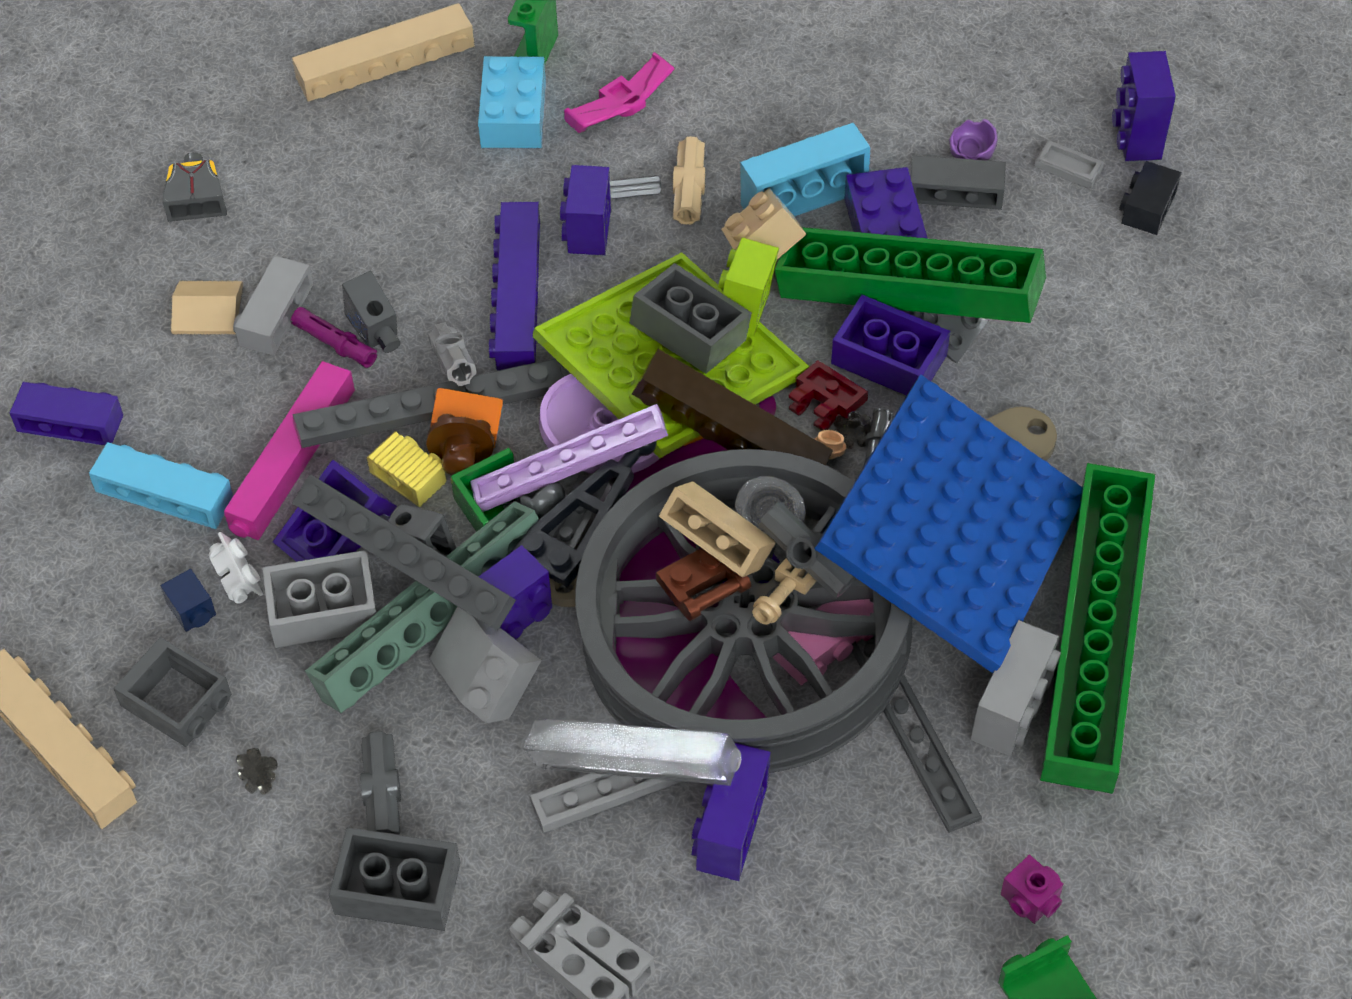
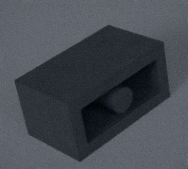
(1150, 197)

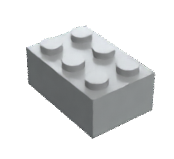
(319, 598)
(1016, 689)

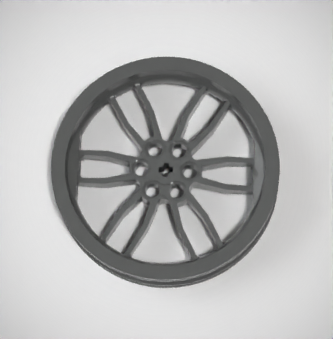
(794, 735)

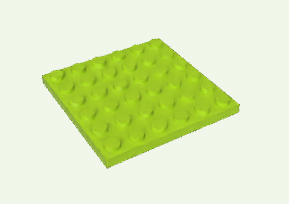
(611, 354)

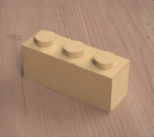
(717, 529)

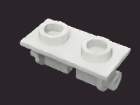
(242, 576)

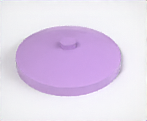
(572, 411)

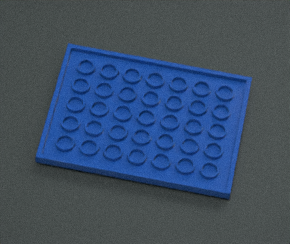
(953, 523)

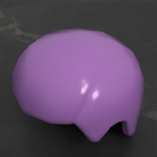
(973, 140)

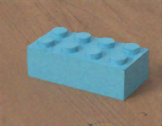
(807, 171)

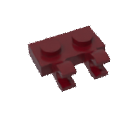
(831, 389)

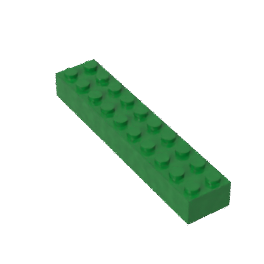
(1099, 630)

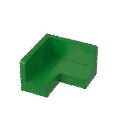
(463, 490)

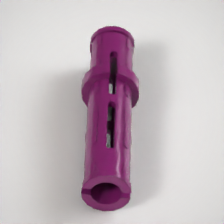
(343, 342)

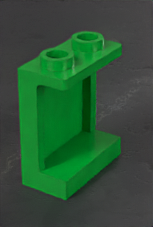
(540, 27)

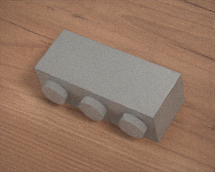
(271, 305)

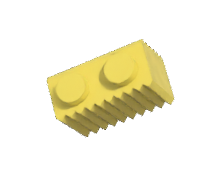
(407, 468)

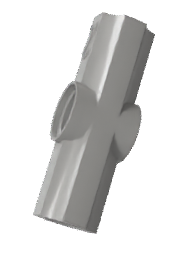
(452, 354)

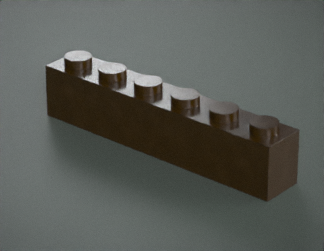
(718, 412)

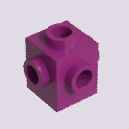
(1032, 890)

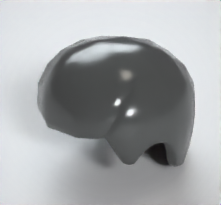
(543, 499)

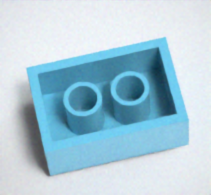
(512, 102)

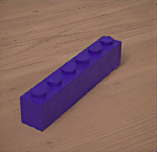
(516, 285)

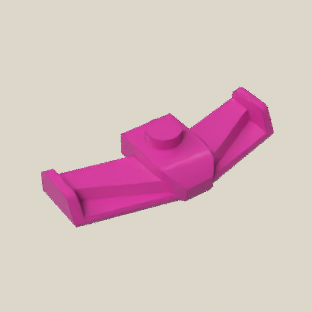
(621, 96)

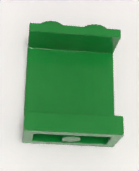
(1044, 974)

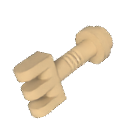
(766, 608)

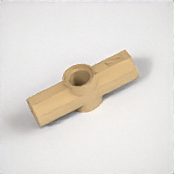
(689, 180)

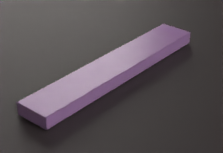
(569, 458)

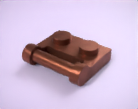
(695, 574)

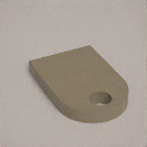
(1015, 424)

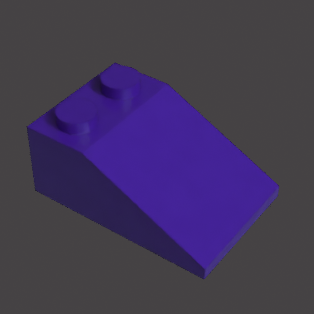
(309, 538)

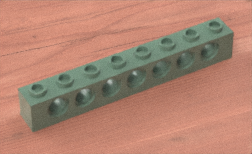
(410, 618)

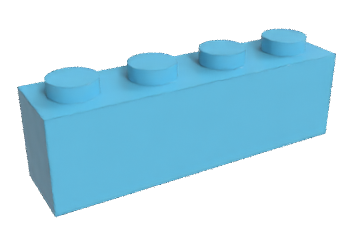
(161, 484)

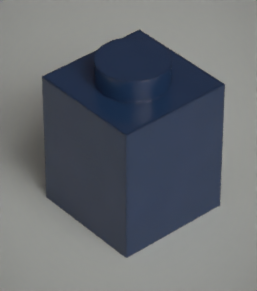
(188, 600)

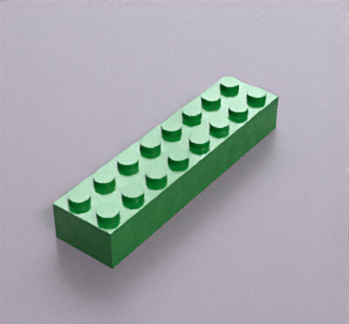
(914, 274)

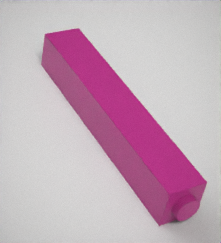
(283, 457)

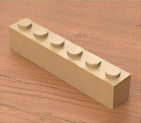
(383, 52)
(61, 745)

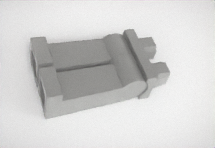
(581, 950)

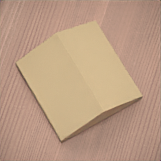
(205, 307)

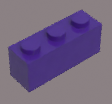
(66, 413)

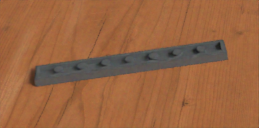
(940, 776)

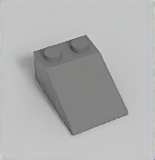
(483, 666)

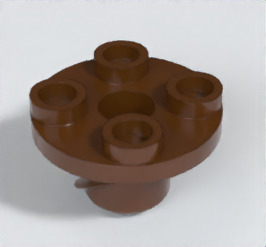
(460, 442)

